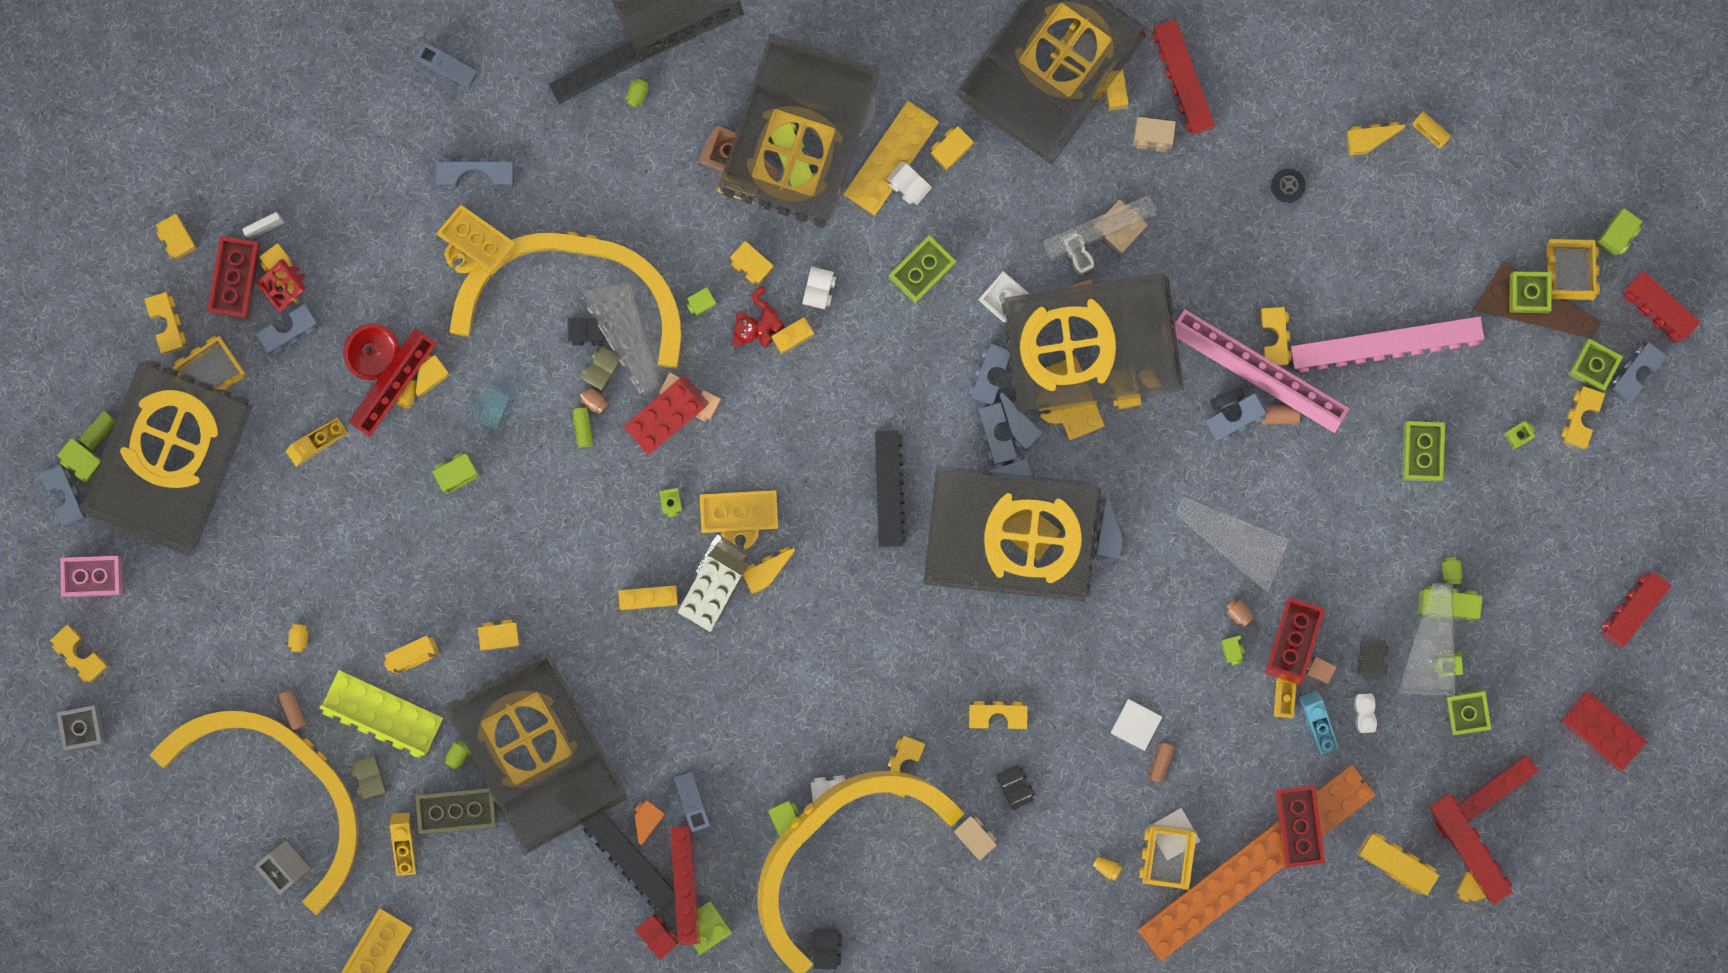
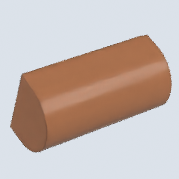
(1281, 415)
(292, 710)
(1160, 762)

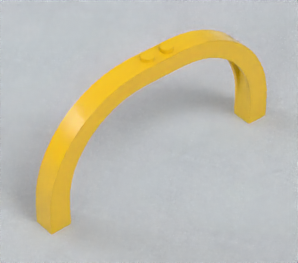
(671, 325)
(809, 821)
(340, 869)

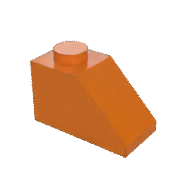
(647, 819)

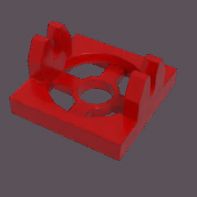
(272, 292)

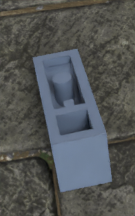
(1021, 427)

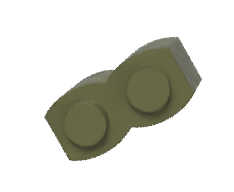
(601, 369)
(369, 777)

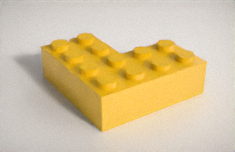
(1398, 865)

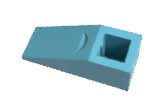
(1319, 722)

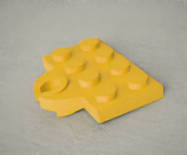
(474, 243)
(1076, 420)
(739, 514)

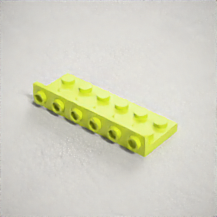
(381, 714)

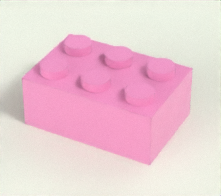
(91, 576)

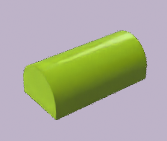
(582, 427)
(98, 431)

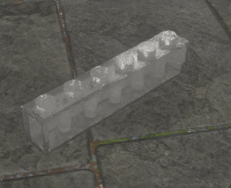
(1099, 228)

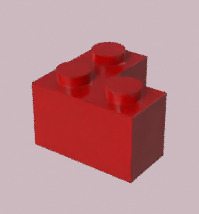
(657, 937)

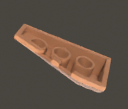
(717, 149)

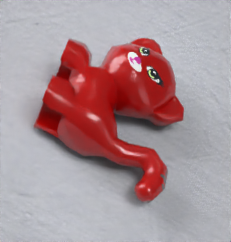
(748, 329)

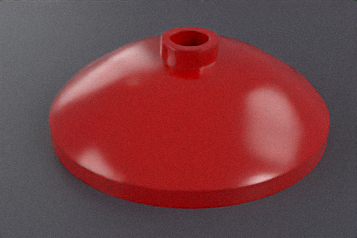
(382, 350)

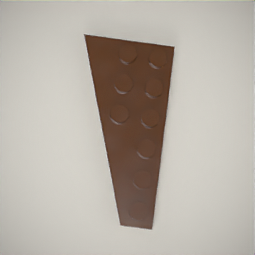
(1562, 317)

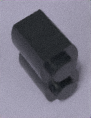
(585, 330)
(1015, 787)
(826, 949)

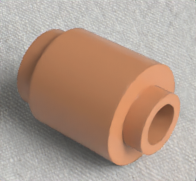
(594, 400)
(1239, 612)

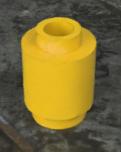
(298, 638)

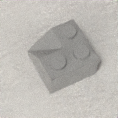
(81, 728)

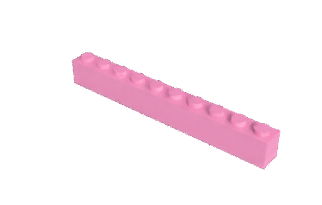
(1386, 344)
(1260, 371)

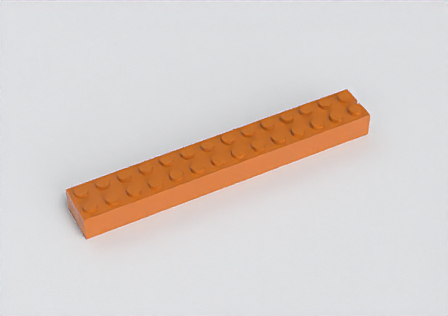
(1246, 869)

